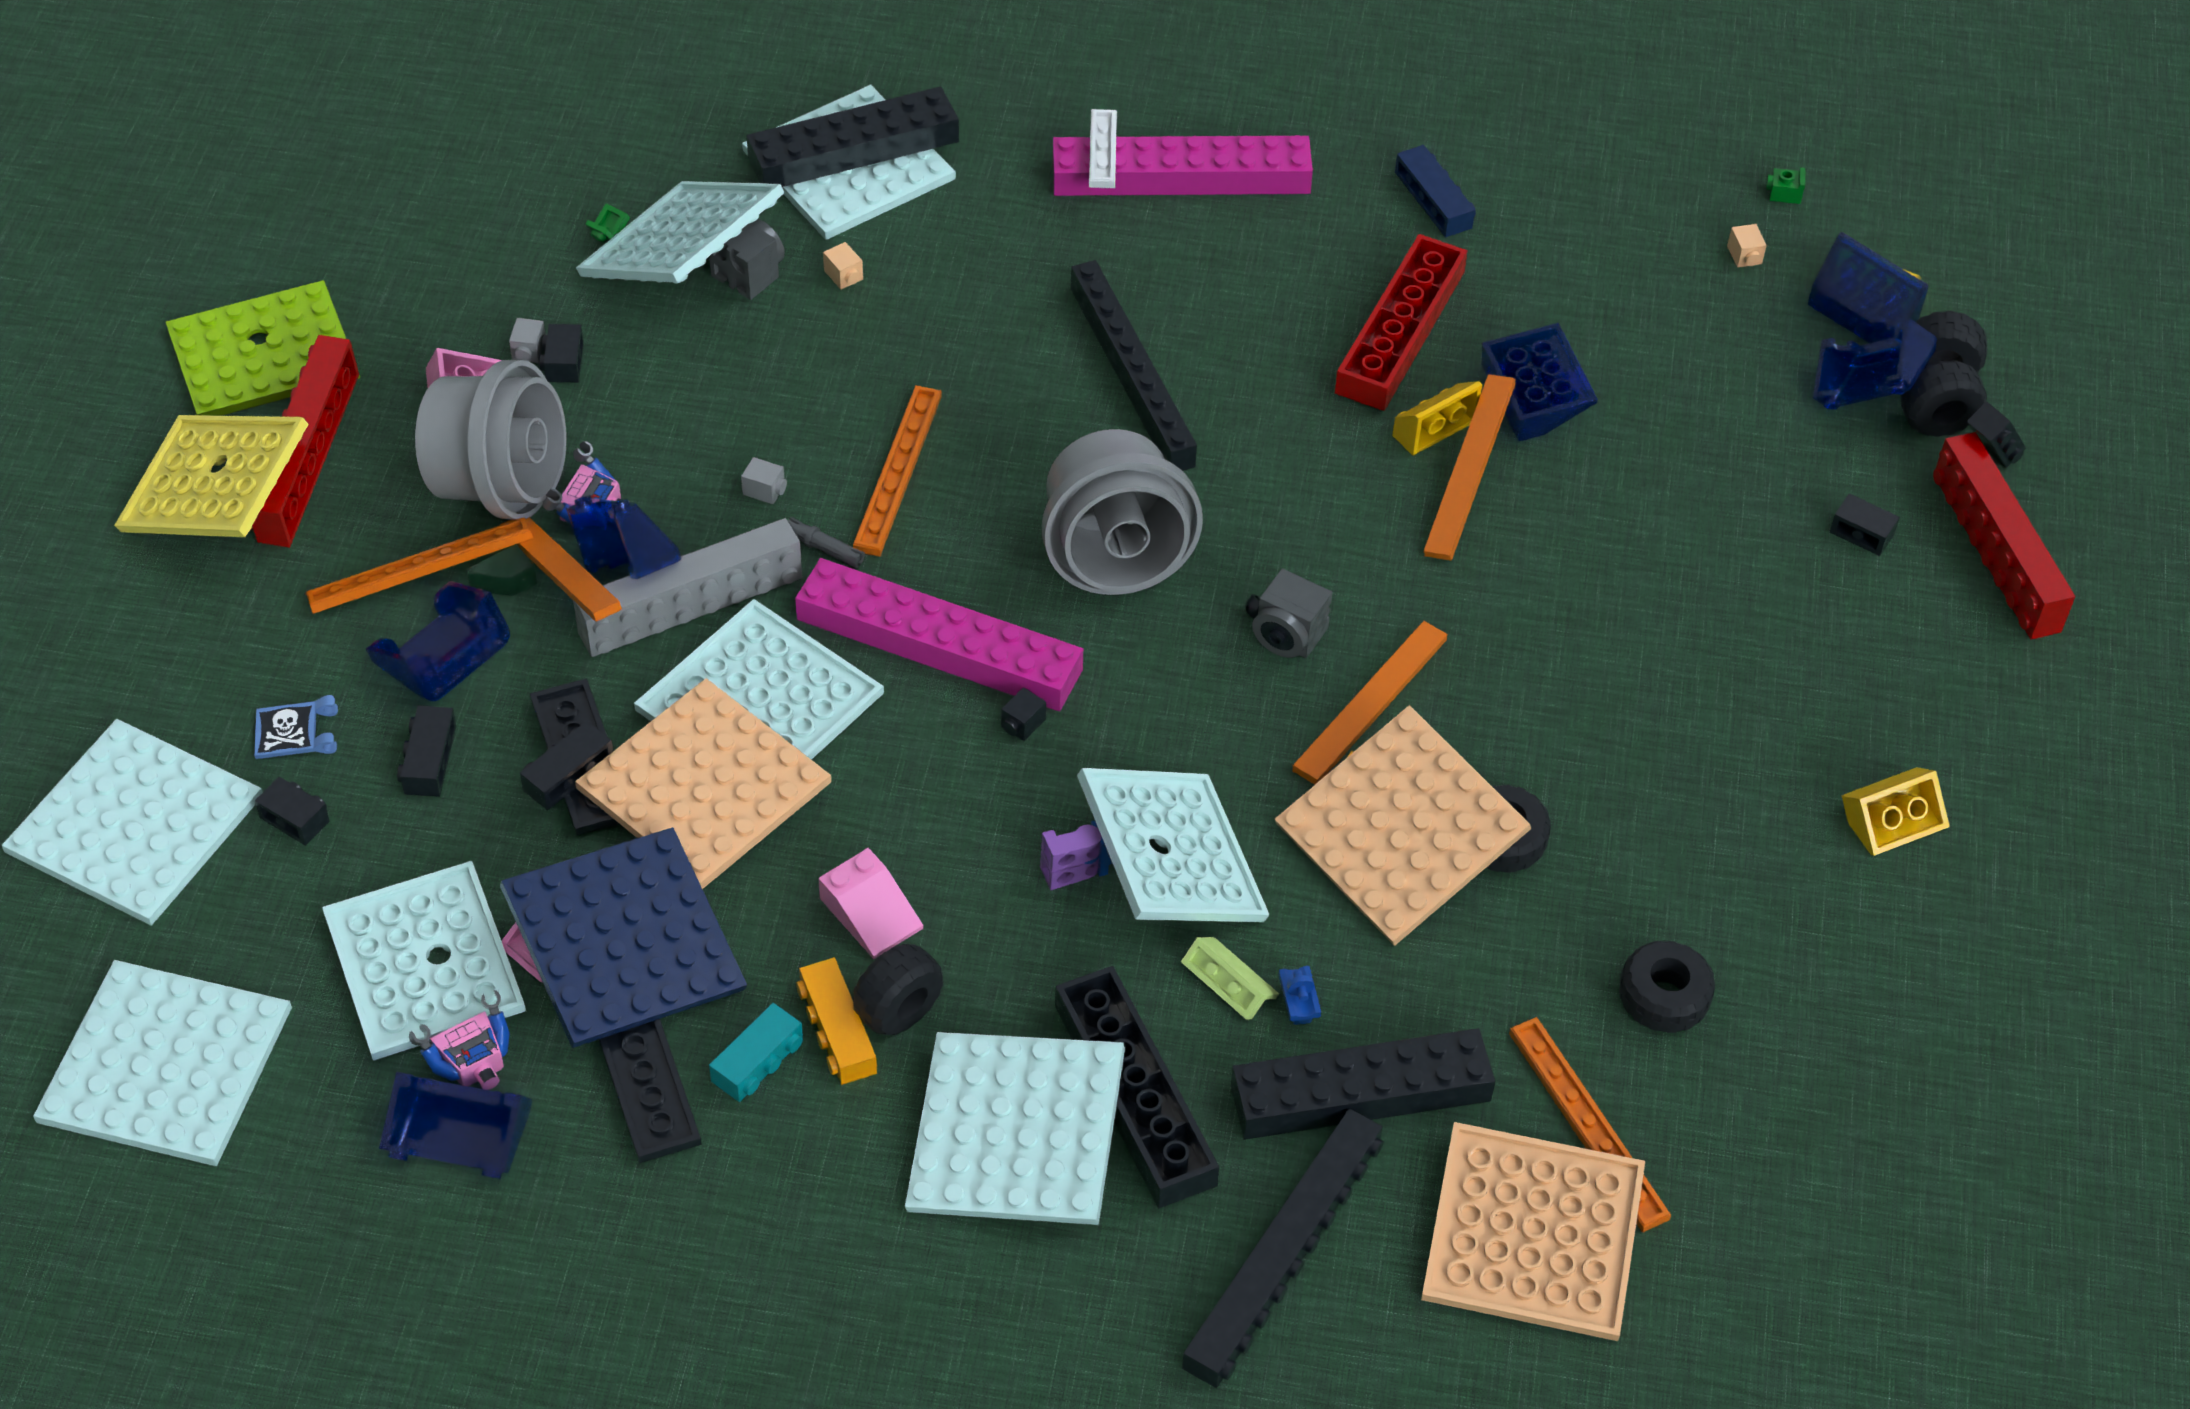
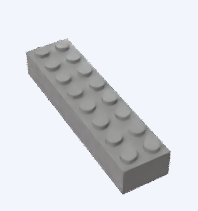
(695, 586)

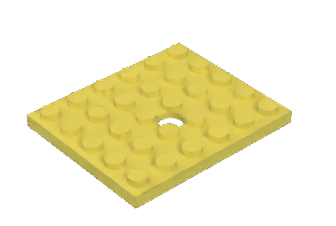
(187, 499)

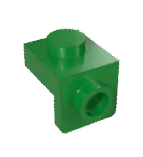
(608, 223)

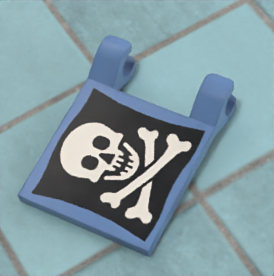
(293, 729)

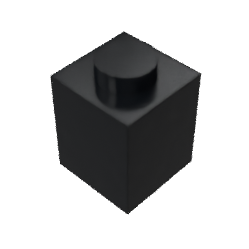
(1023, 714)

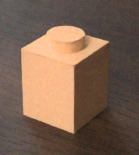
(1746, 245)
(843, 265)

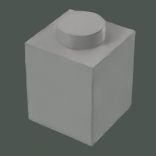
(527, 340)
(763, 480)

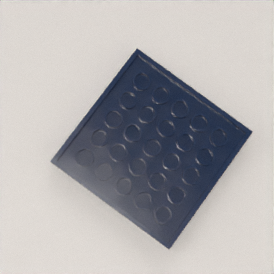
(622, 936)

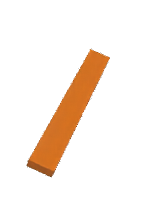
(1469, 467)
(897, 471)
(418, 565)
(568, 574)
(1369, 703)
(1581, 1109)

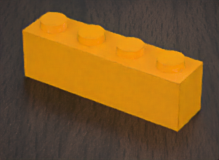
(838, 1023)

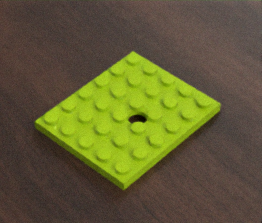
(231, 372)

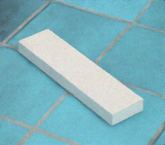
(1102, 149)

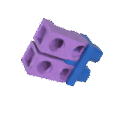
(1073, 856)

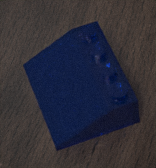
(1865, 291)
(1547, 379)

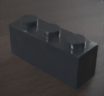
(1997, 434)
(427, 751)
(556, 771)

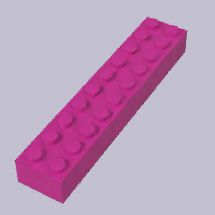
(1189, 165)
(938, 633)

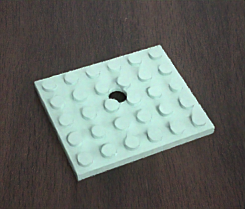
(1204, 866)
(385, 952)

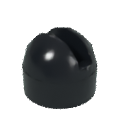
(1252, 605)

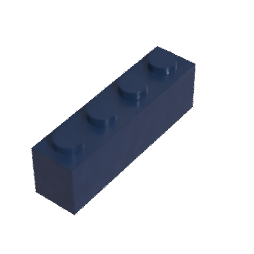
(1435, 190)

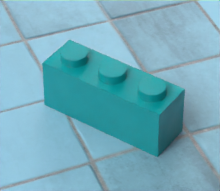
(756, 1052)

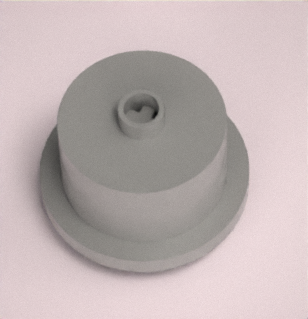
(492, 438)
(1118, 514)

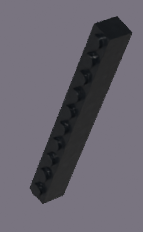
(1133, 365)
(1282, 1248)

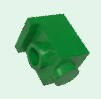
(1786, 185)

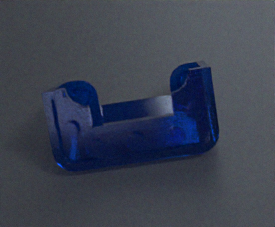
(1874, 369)
(618, 535)
(450, 646)
(454, 1124)

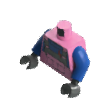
(588, 480)
(470, 1049)

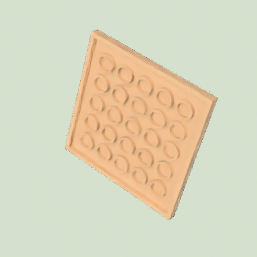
(707, 775)
(1402, 824)
(1534, 1231)

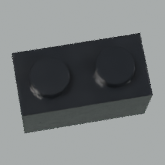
(562, 353)
(1864, 524)
(292, 810)

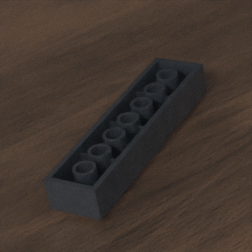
(853, 138)
(1369, 1079)
(1149, 1104)

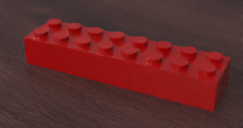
(1400, 322)
(321, 400)
(2003, 536)

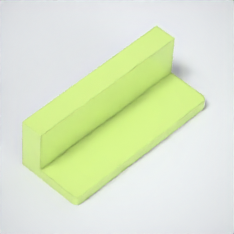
(1228, 976)

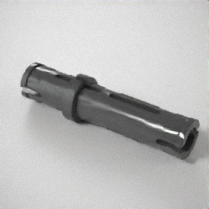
(815, 538)

